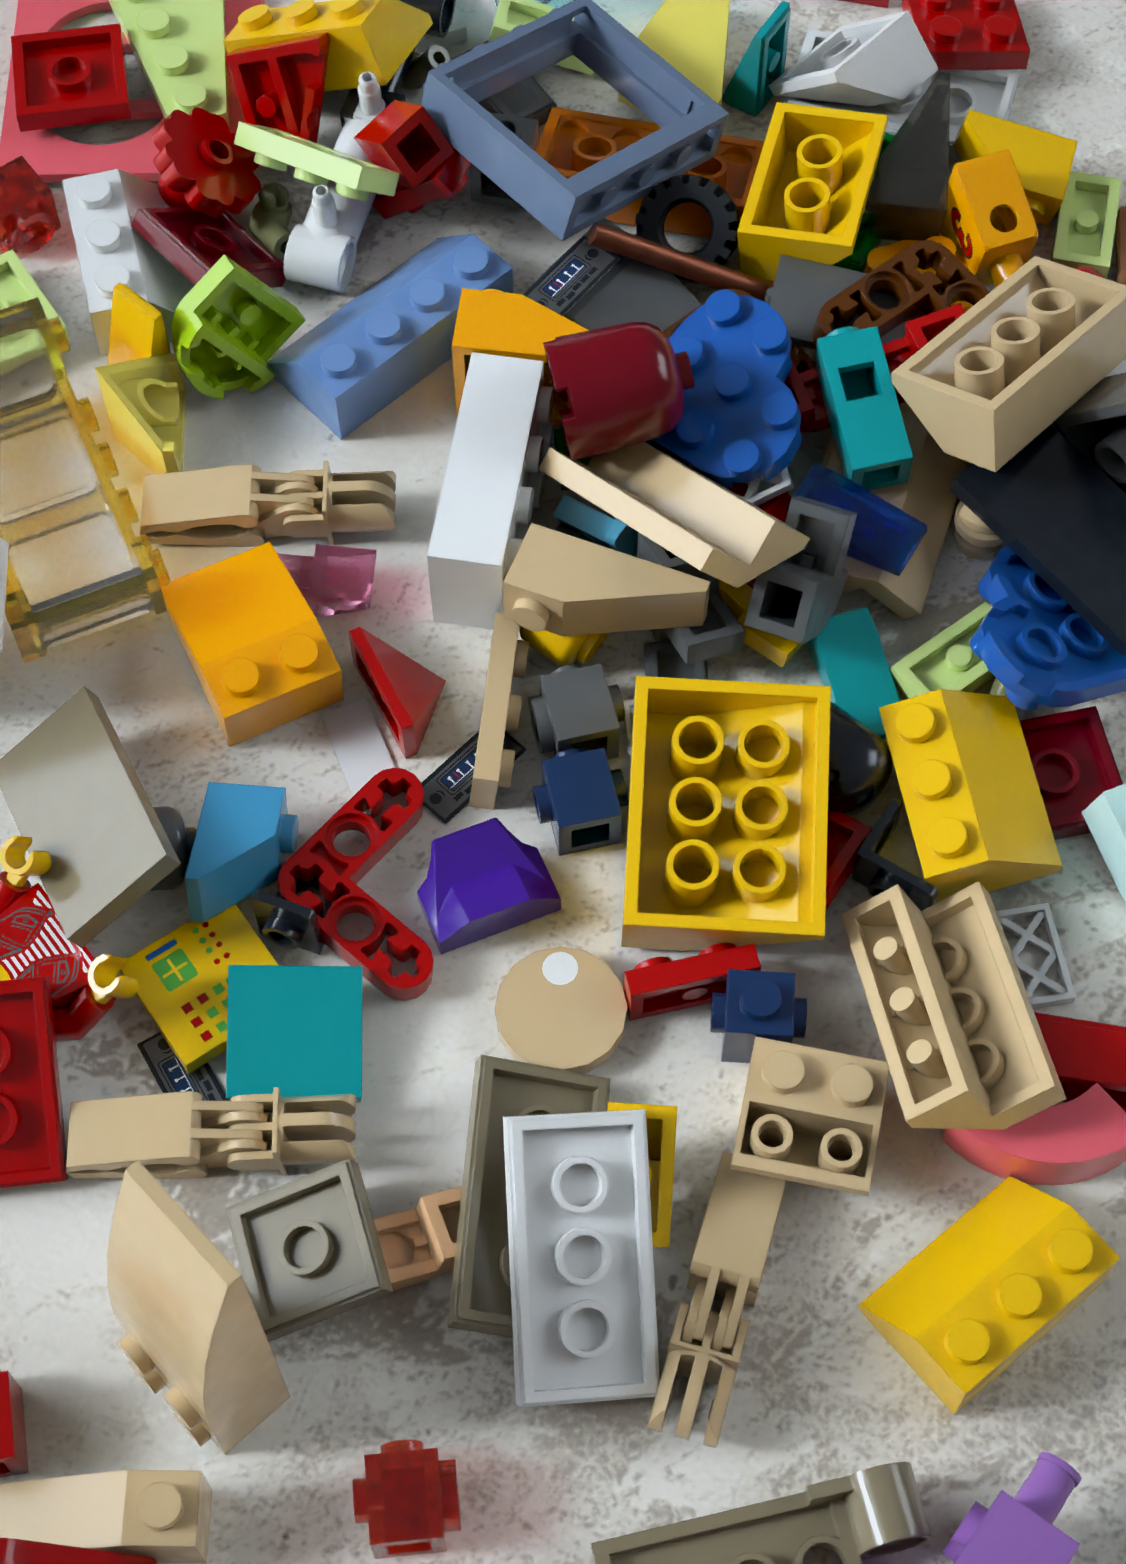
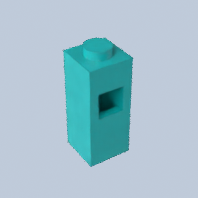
(863, 408)

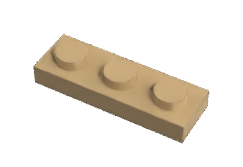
(499, 713)

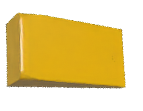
(135, 328)

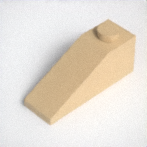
(592, 589)
(114, 1511)

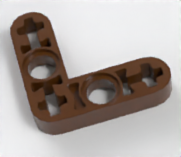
(909, 286)

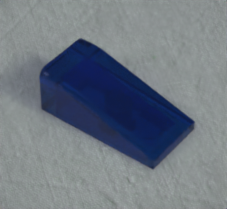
(881, 532)

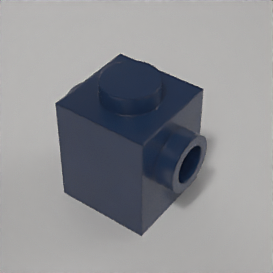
(581, 800)
(756, 1006)

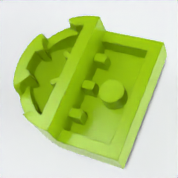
(231, 330)

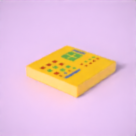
(187, 982)

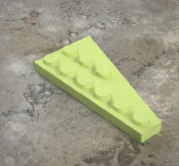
(179, 51)

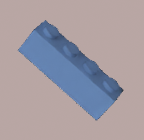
(388, 334)

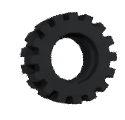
(699, 191)

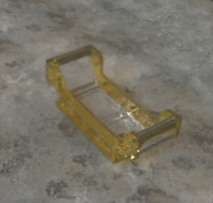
(65, 524)

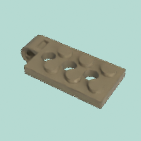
(850, 1515)

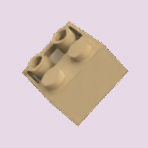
(811, 1116)

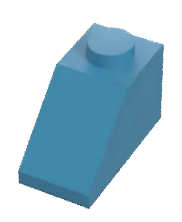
(237, 846)

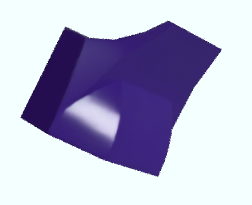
(483, 885)

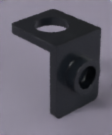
(881, 874)
(289, 922)

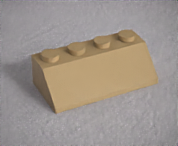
(1016, 361)

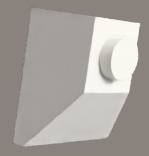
(863, 65)

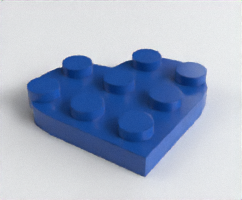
(740, 413)
(1040, 642)

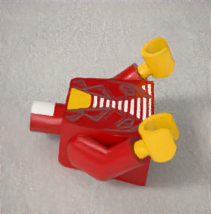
(37, 947)

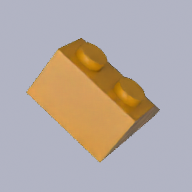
(508, 327)
(253, 643)

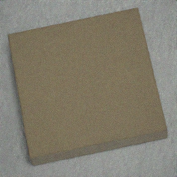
(309, 1249)

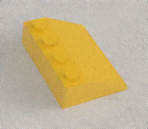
(726, 814)

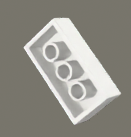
(489, 487)

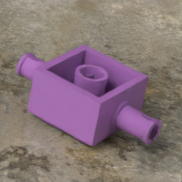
(1020, 1527)

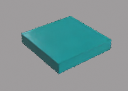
(294, 1030)

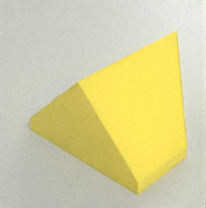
(147, 409)

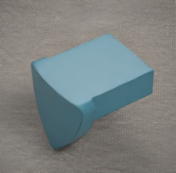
(597, 526)

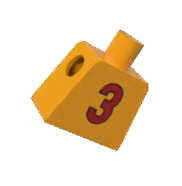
(989, 217)

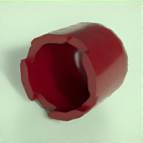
(619, 386)

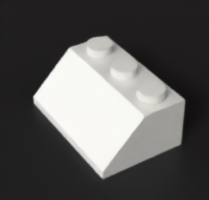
(113, 252)

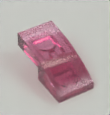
(334, 579)

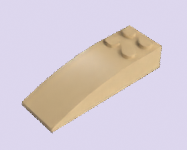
(188, 1317)

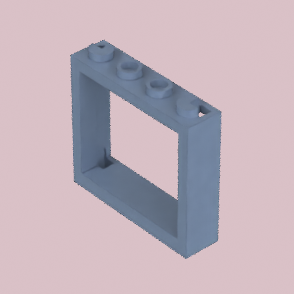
(687, 116)

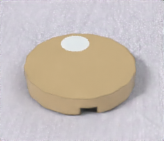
(561, 1010)

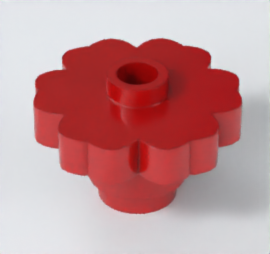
(203, 164)

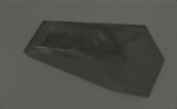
(912, 174)

